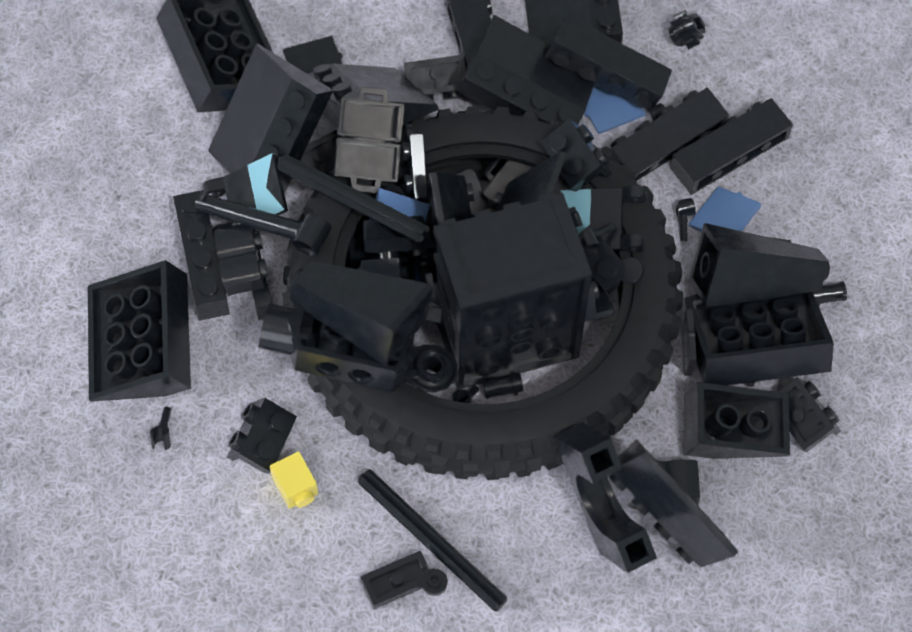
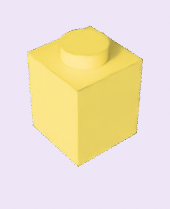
(294, 481)

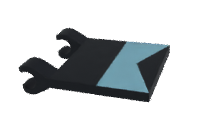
(253, 186)
(605, 206)

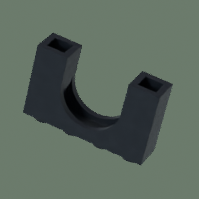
(588, 461)

